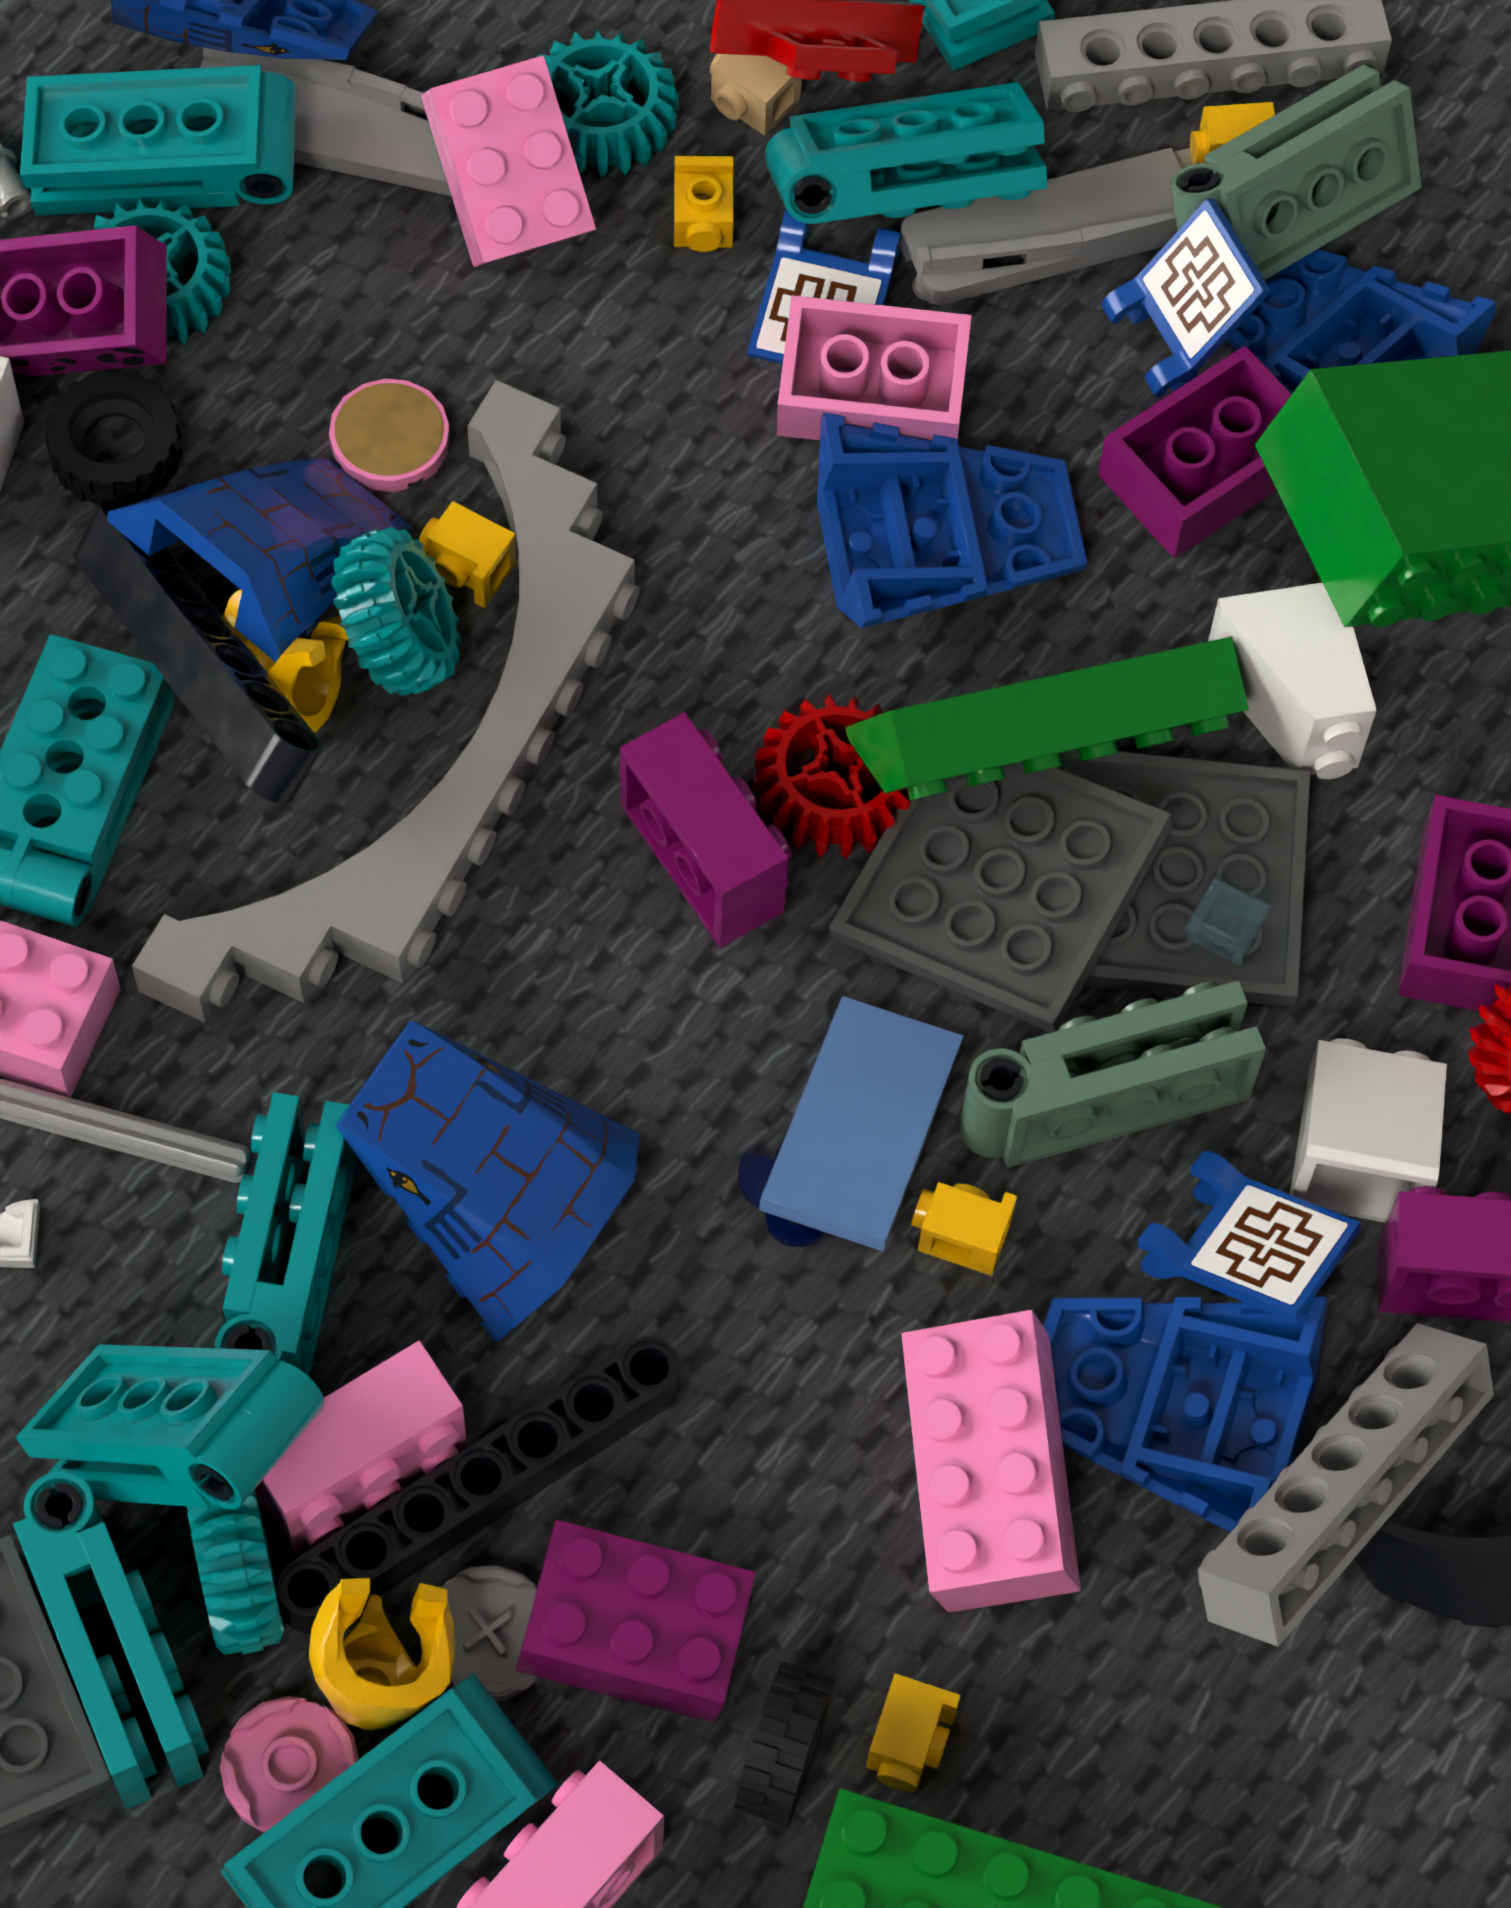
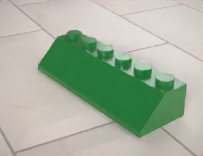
(1050, 717)

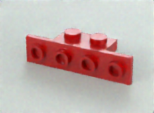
(821, 34)

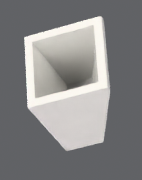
(1300, 676)
(1368, 1128)

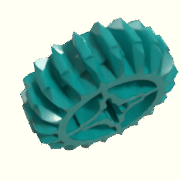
(606, 121)
(186, 241)
(396, 611)
(237, 1576)

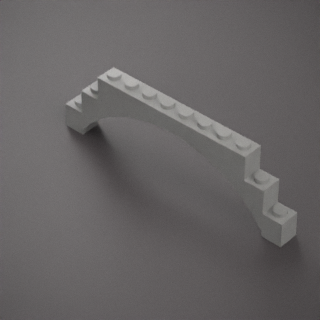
(396, 890)

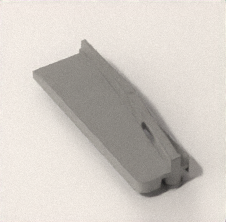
(353, 121)
(1056, 229)

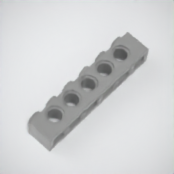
(1206, 49)
(1345, 1484)

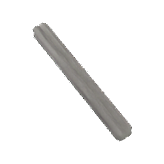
(123, 1132)

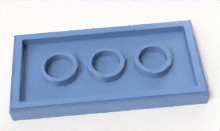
(861, 1123)

